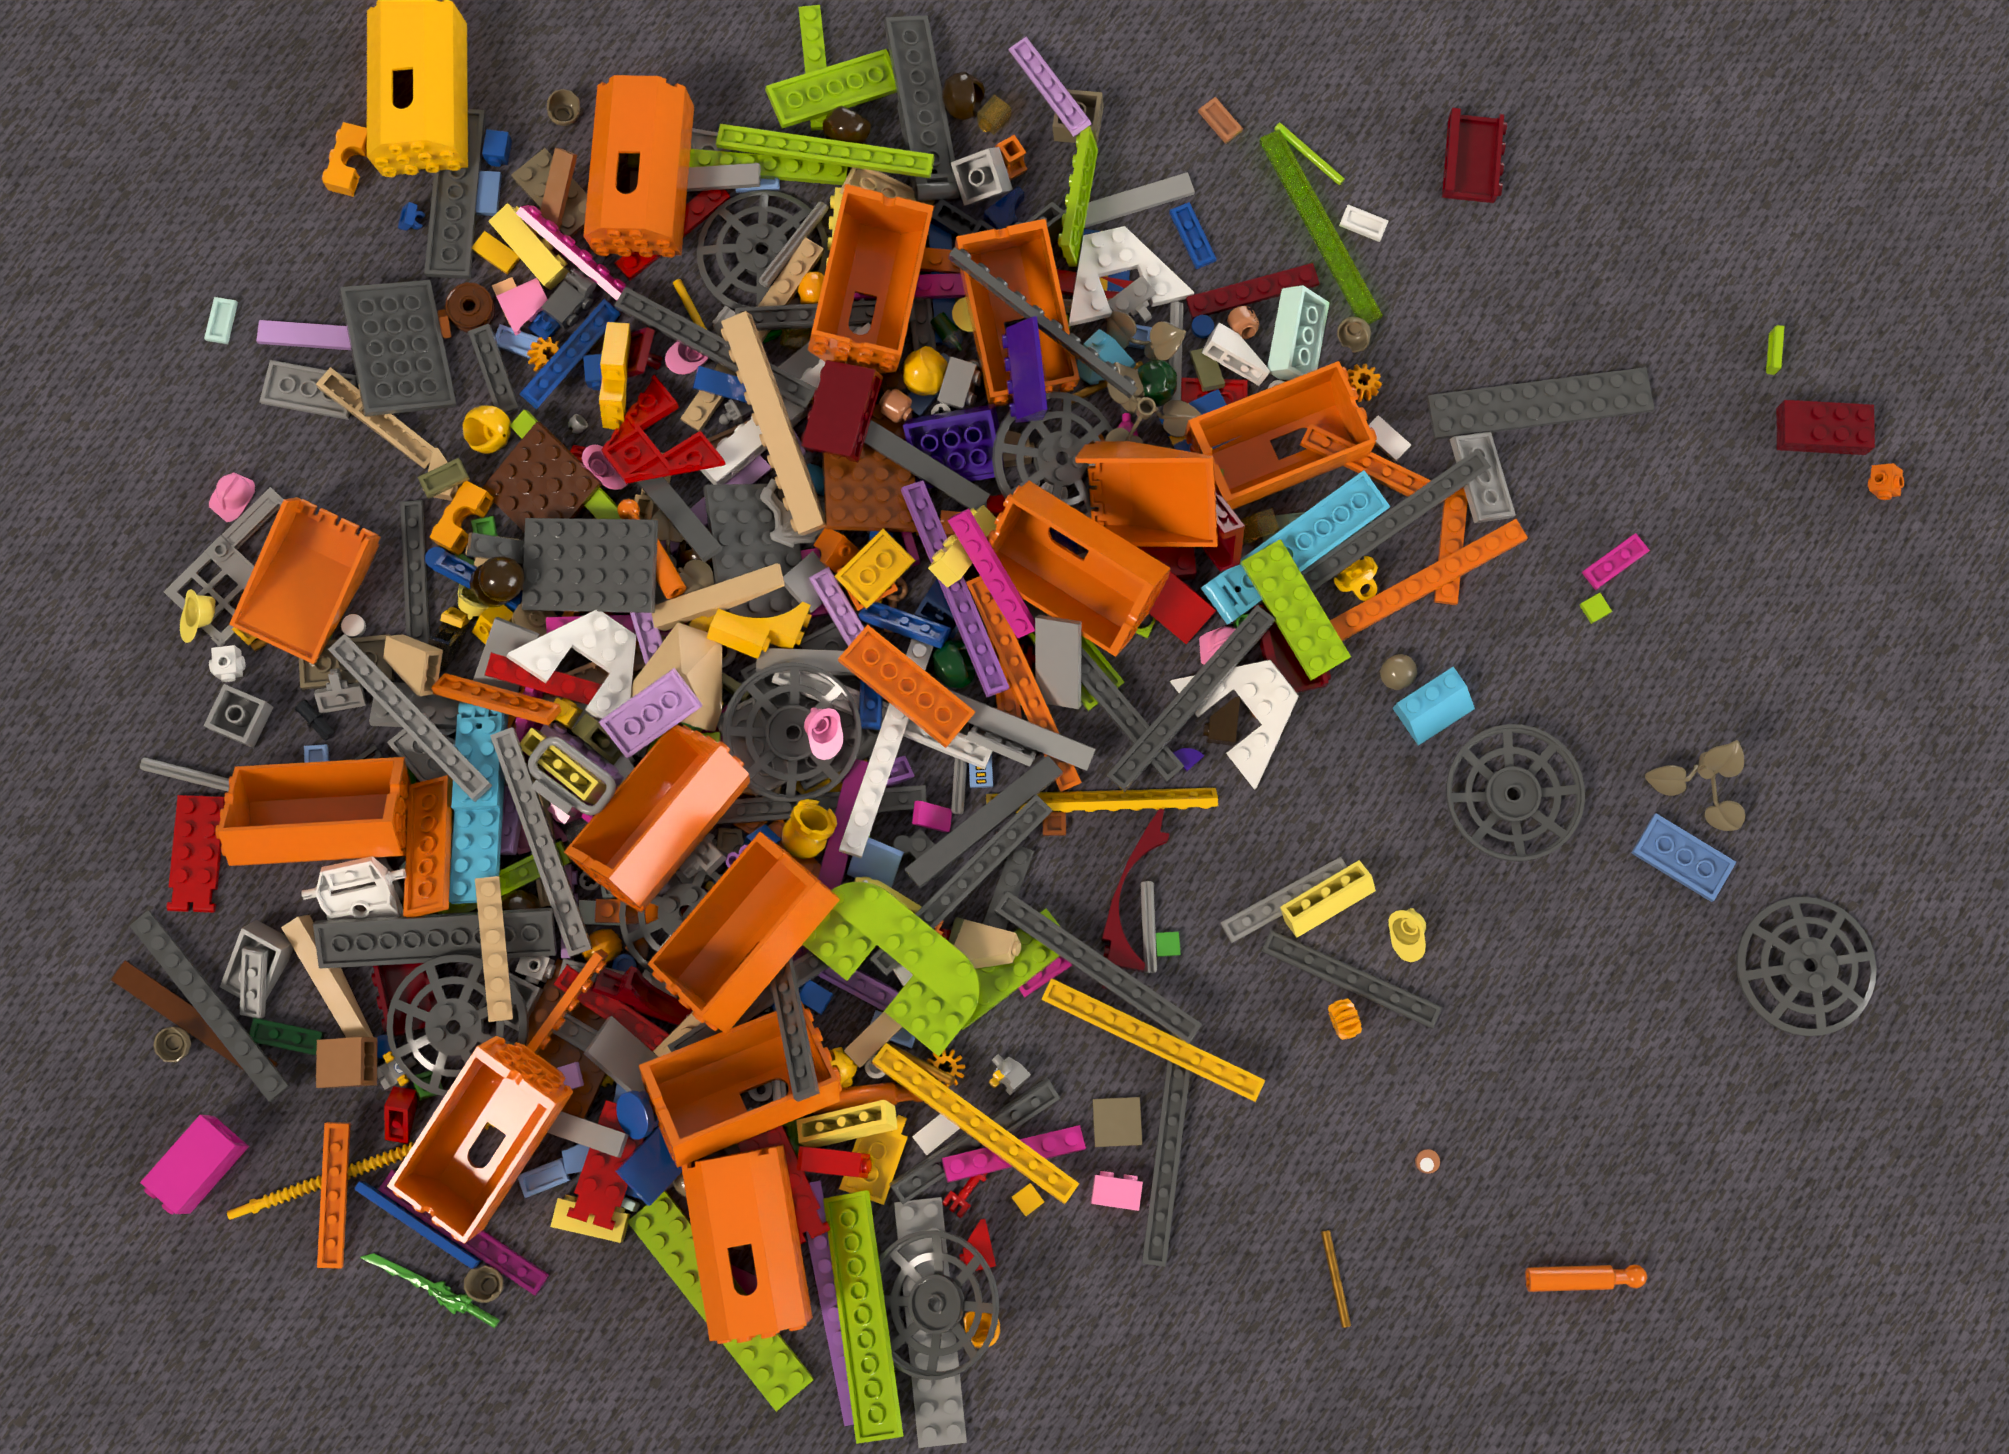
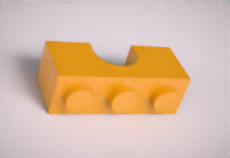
(350, 141)
(467, 501)

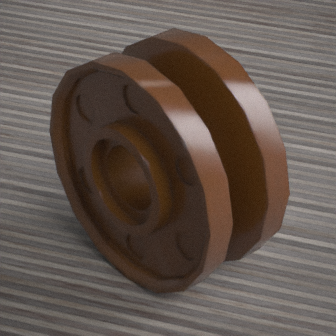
(465, 295)

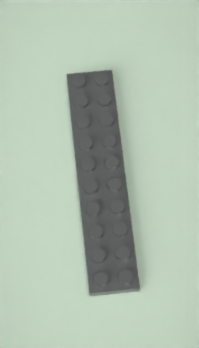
(1540, 403)
(428, 937)

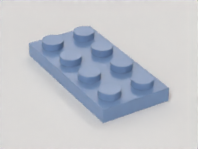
(1683, 857)

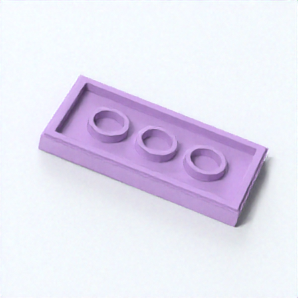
(650, 713)

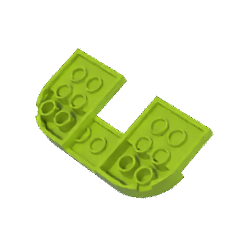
(943, 982)

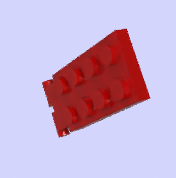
(195, 853)
(599, 1185)
(803, 1195)

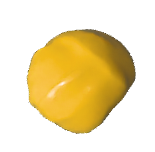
(924, 371)
(486, 429)

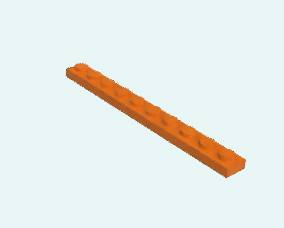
(1429, 579)
(1018, 671)

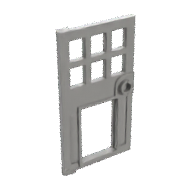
(226, 555)

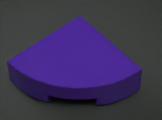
(1188, 757)

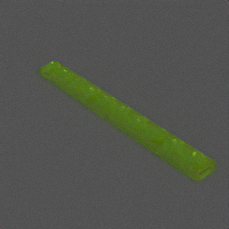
(1320, 227)

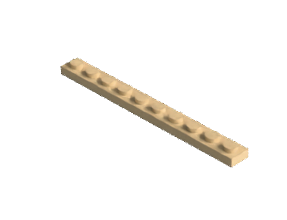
(779, 294)

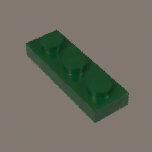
(285, 1036)

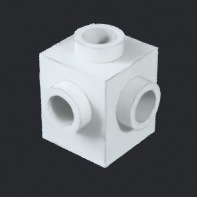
(227, 663)
(527, 967)

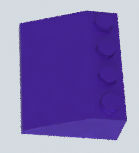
(1025, 370)
(957, 440)

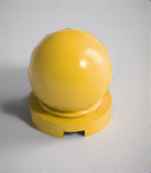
(808, 829)

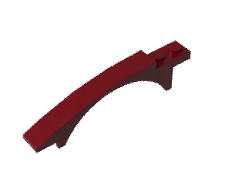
(1119, 950)
(640, 993)

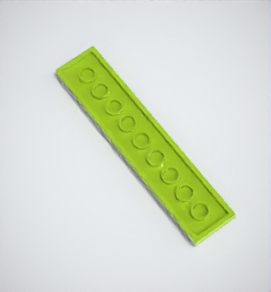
(863, 1317)
(766, 1360)

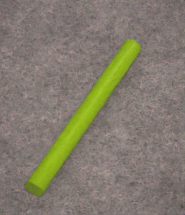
(1312, 156)

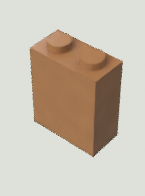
(346, 1062)

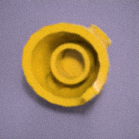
(845, 1066)

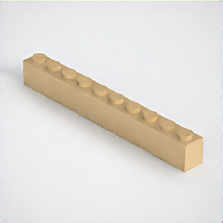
(774, 423)

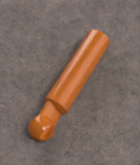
(666, 573)
(870, 1093)
(1583, 1277)

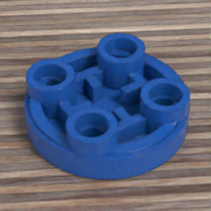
(636, 1114)

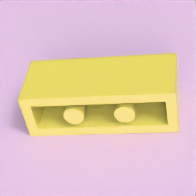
(566, 1223)

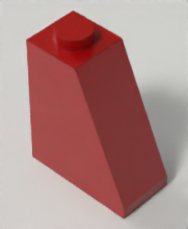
(833, 1162)

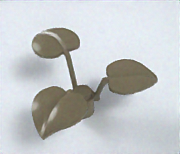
(1163, 336)
(1175, 412)
(696, 572)
(1723, 759)

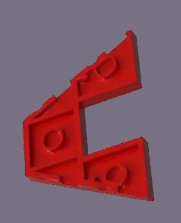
(635, 454)

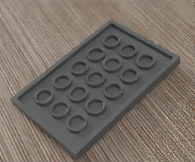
(397, 347)
(743, 530)
(590, 565)

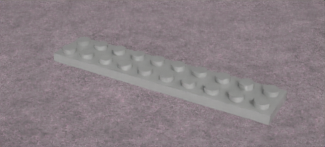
(936, 1402)

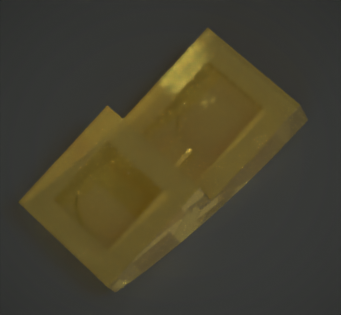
(1259, 525)

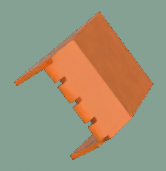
(1152, 493)
(304, 579)

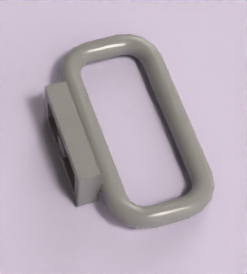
(558, 794)

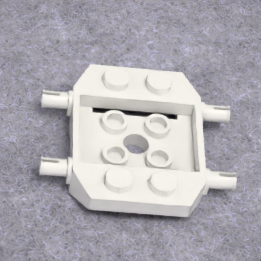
(378, 899)

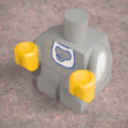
(1009, 1073)
(391, 1074)

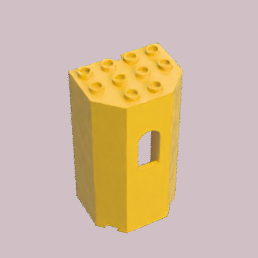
(434, 127)

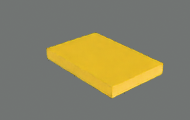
(875, 568)

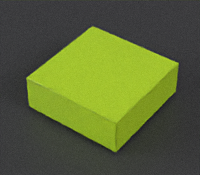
(1595, 608)

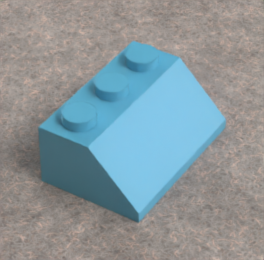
(1435, 706)

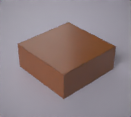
(1055, 824)

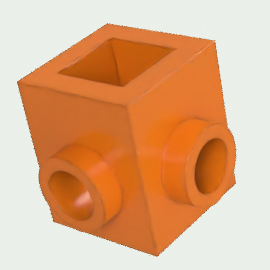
(1886, 481)

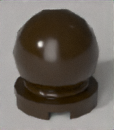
(497, 581)

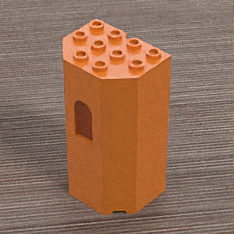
(657, 123)
(878, 255)
(1026, 261)
(1250, 460)
(1104, 591)
(315, 812)
(659, 815)
(742, 933)
(701, 1084)
(496, 1086)
(741, 1203)

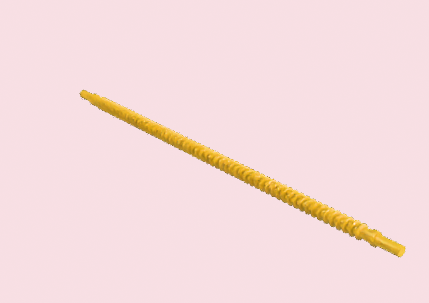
(256, 1205)

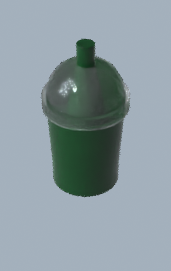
(947, 331)

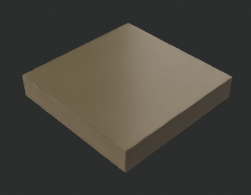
(1117, 1122)

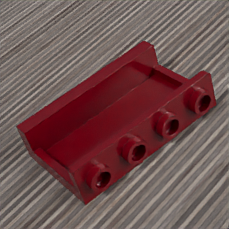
(1473, 157)
(841, 410)
(1230, 537)
(1276, 648)
(387, 980)

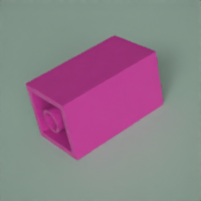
(194, 1165)

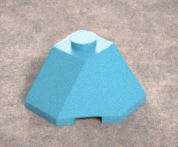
(1108, 350)

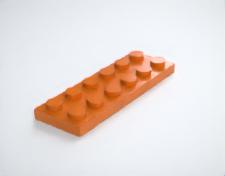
(906, 686)
(428, 847)

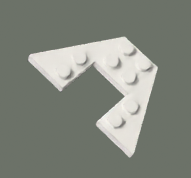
(1113, 253)
(598, 640)
(1270, 701)

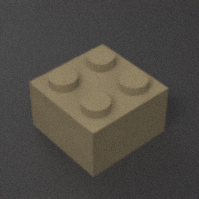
(1091, 105)

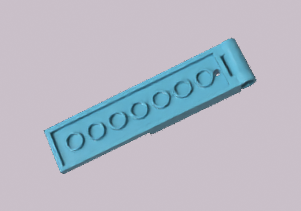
(1305, 539)
(478, 823)

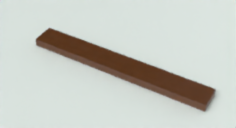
(170, 1006)

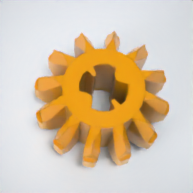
(537, 352)
(1366, 375)
(1344, 1019)
(942, 1060)

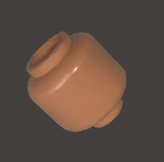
(1243, 321)
(896, 405)

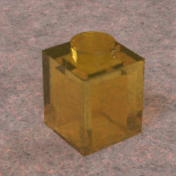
(993, 115)

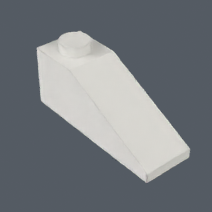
(1234, 353)

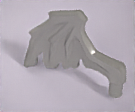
(783, 529)

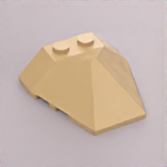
(699, 665)

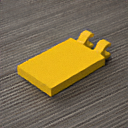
(885, 1154)

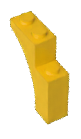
(614, 374)
(755, 634)

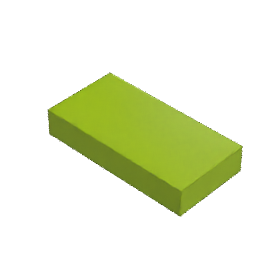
(1775, 350)

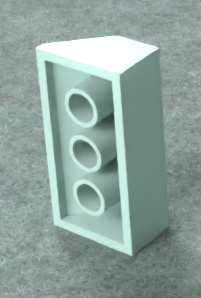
(1297, 333)

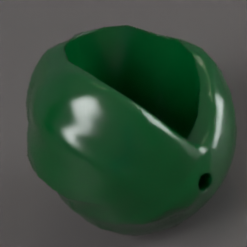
(1158, 381)
(953, 664)

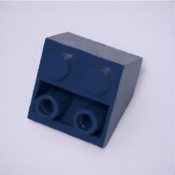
(936, 609)

